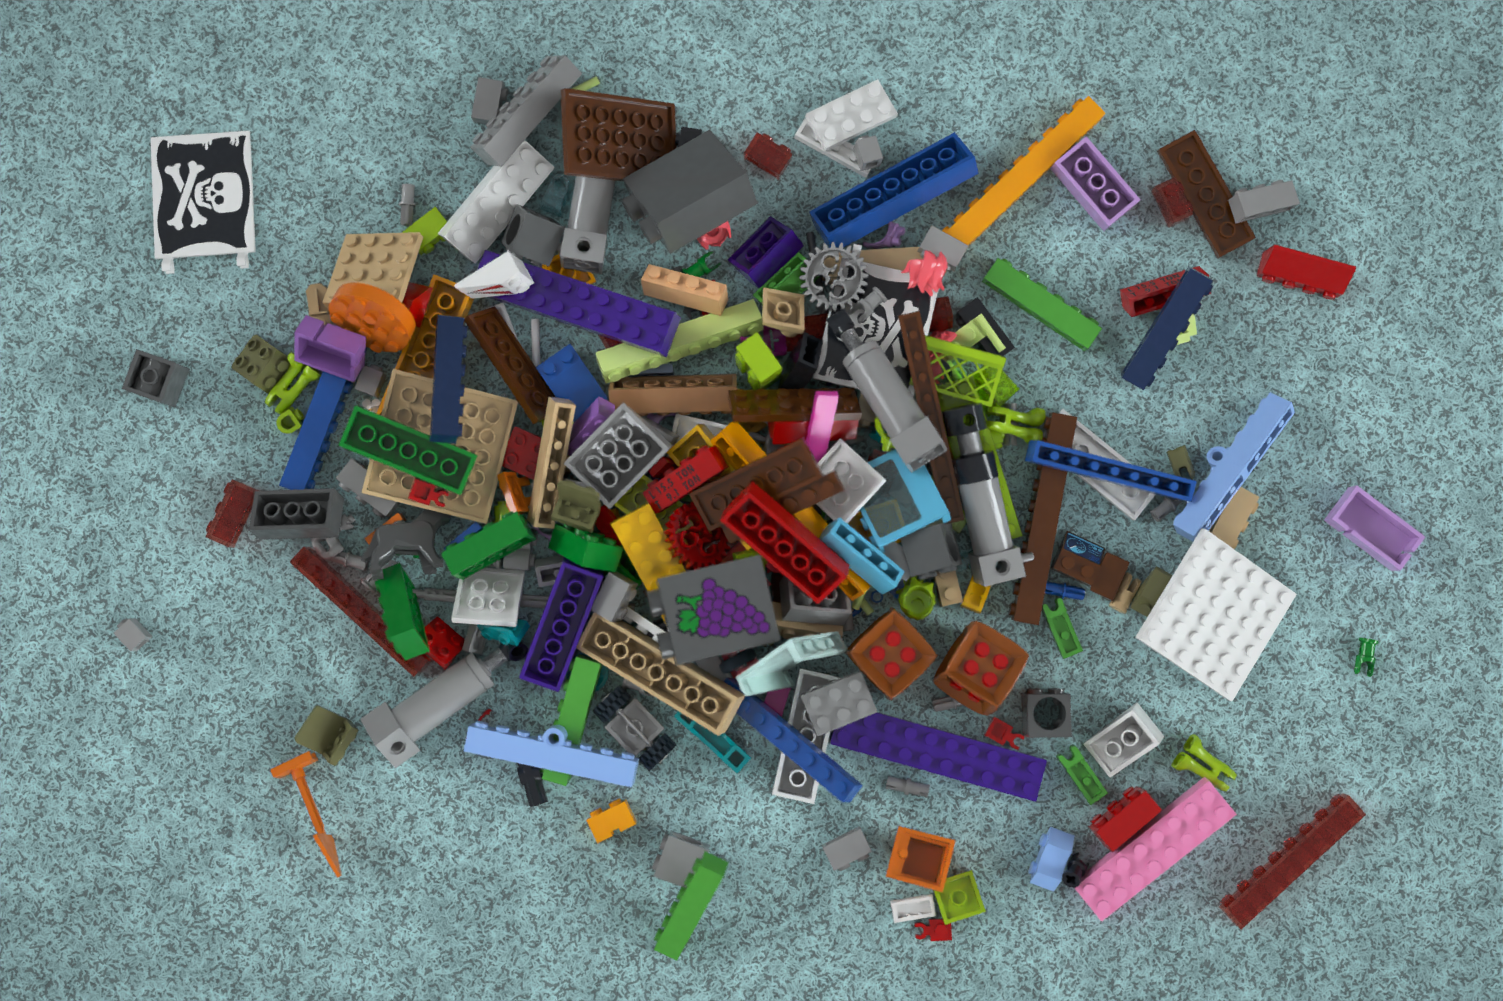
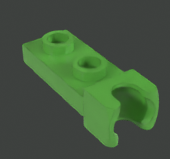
(1062, 629)
(1082, 775)

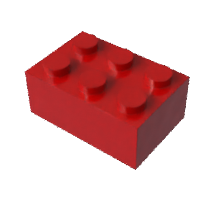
(1124, 817)

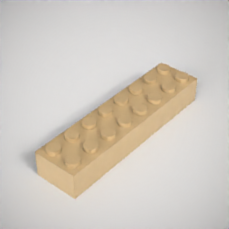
(680, 686)

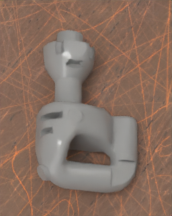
(334, 544)

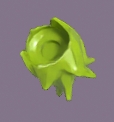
(916, 598)

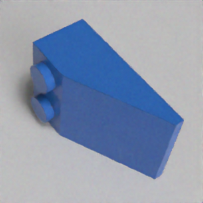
(571, 379)

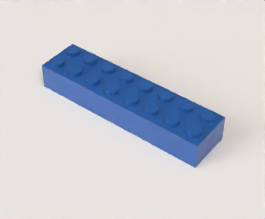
(894, 192)

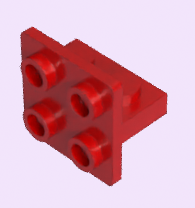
(522, 452)
(443, 642)

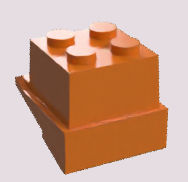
(920, 858)

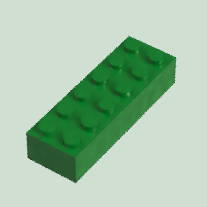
(407, 450)

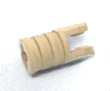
(1123, 596)

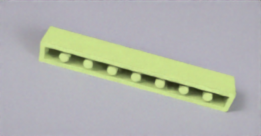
(689, 339)

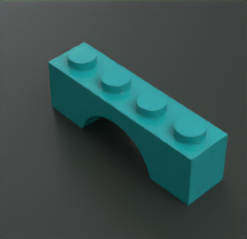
(720, 744)

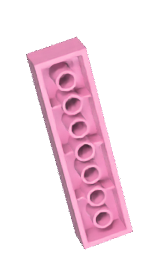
(1154, 848)

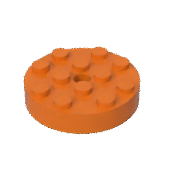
(374, 315)

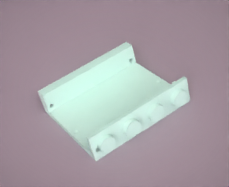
(772, 671)

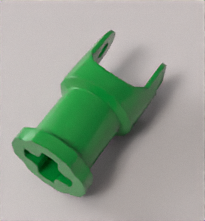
(700, 267)
(1366, 654)

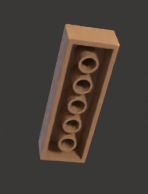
(674, 393)

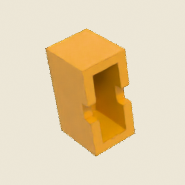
(616, 816)

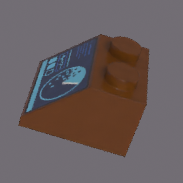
(1078, 559)

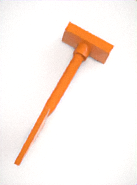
(324, 841)

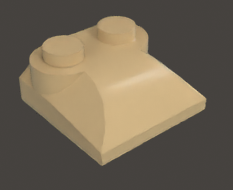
(783, 311)

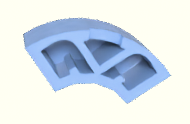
(1051, 859)

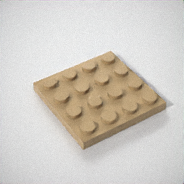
(376, 260)

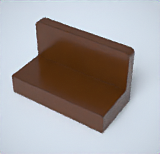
(1109, 576)

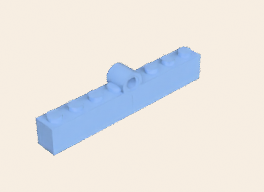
(1233, 466)
(552, 754)

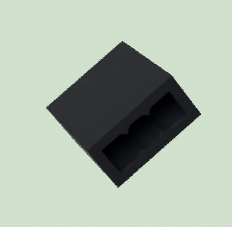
(801, 363)

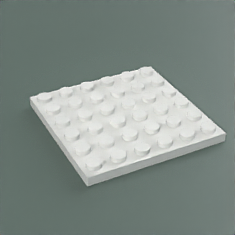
(1216, 615)

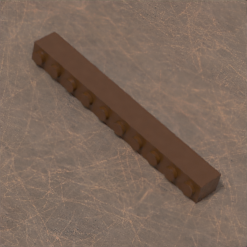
(1042, 524)

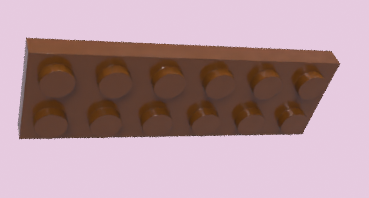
(1207, 192)
(511, 362)
(787, 404)
(774, 473)

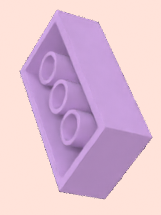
(1095, 183)

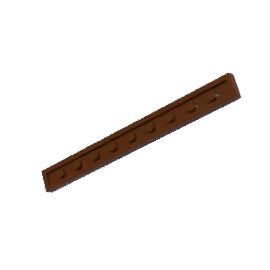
(929, 403)

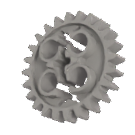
(816, 268)

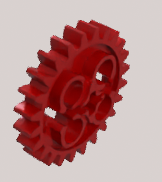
(697, 537)

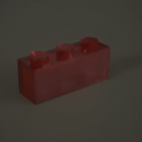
(231, 513)

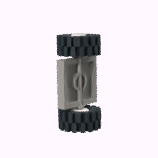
(634, 727)

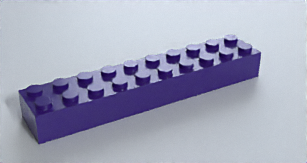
(594, 309)
(943, 754)

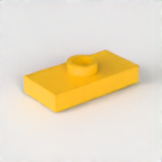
(975, 596)

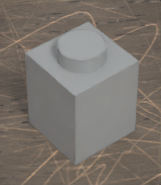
(867, 152)
(371, 380)
(132, 634)

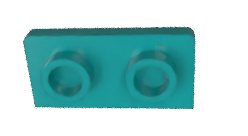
(505, 634)

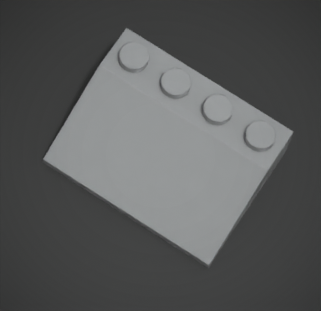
(617, 454)

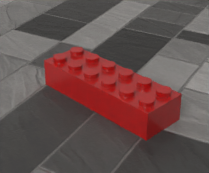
(785, 542)

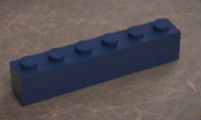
(1166, 327)
(447, 379)

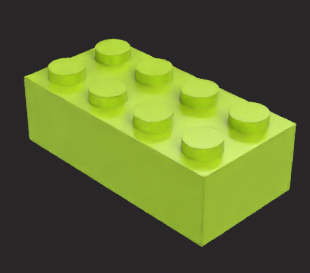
(757, 362)

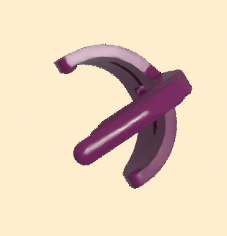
(779, 346)

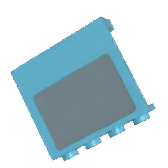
(902, 502)

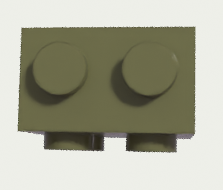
(261, 363)
(577, 506)
(327, 734)

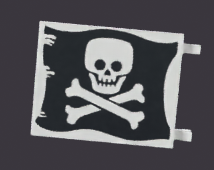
(202, 196)
(880, 326)

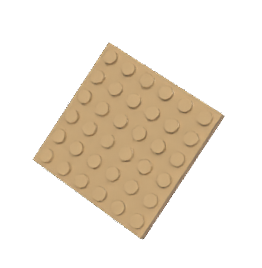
(485, 432)

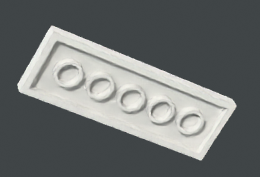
(1126, 499)

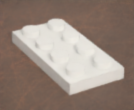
(851, 115)

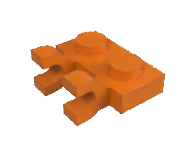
(512, 491)

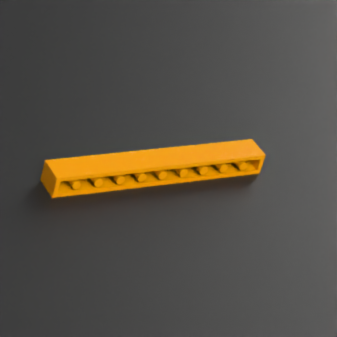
(1026, 171)
(741, 450)

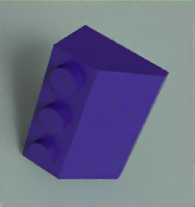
(766, 252)

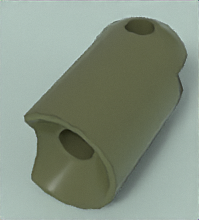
(1179, 459)

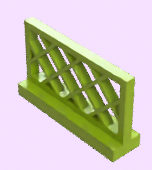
(968, 354)

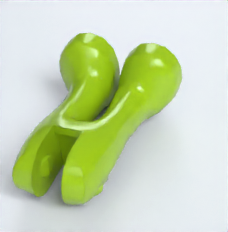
(281, 387)
(1032, 418)
(1186, 762)

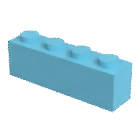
(862, 556)

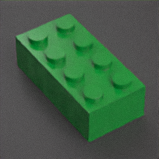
(488, 545)
(401, 612)

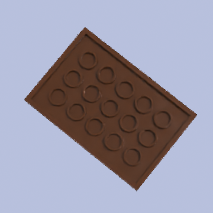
(613, 133)

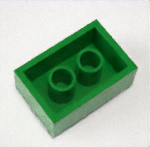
(586, 548)

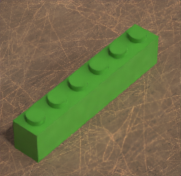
(1042, 304)
(575, 706)
(690, 906)

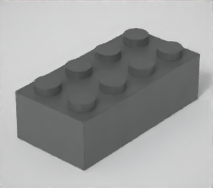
(296, 514)

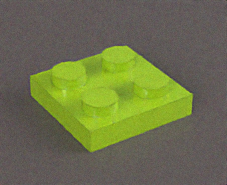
(959, 898)

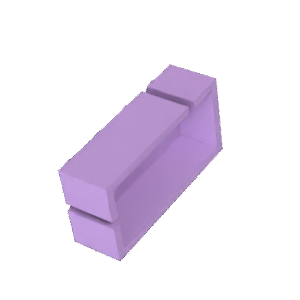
(1374, 528)

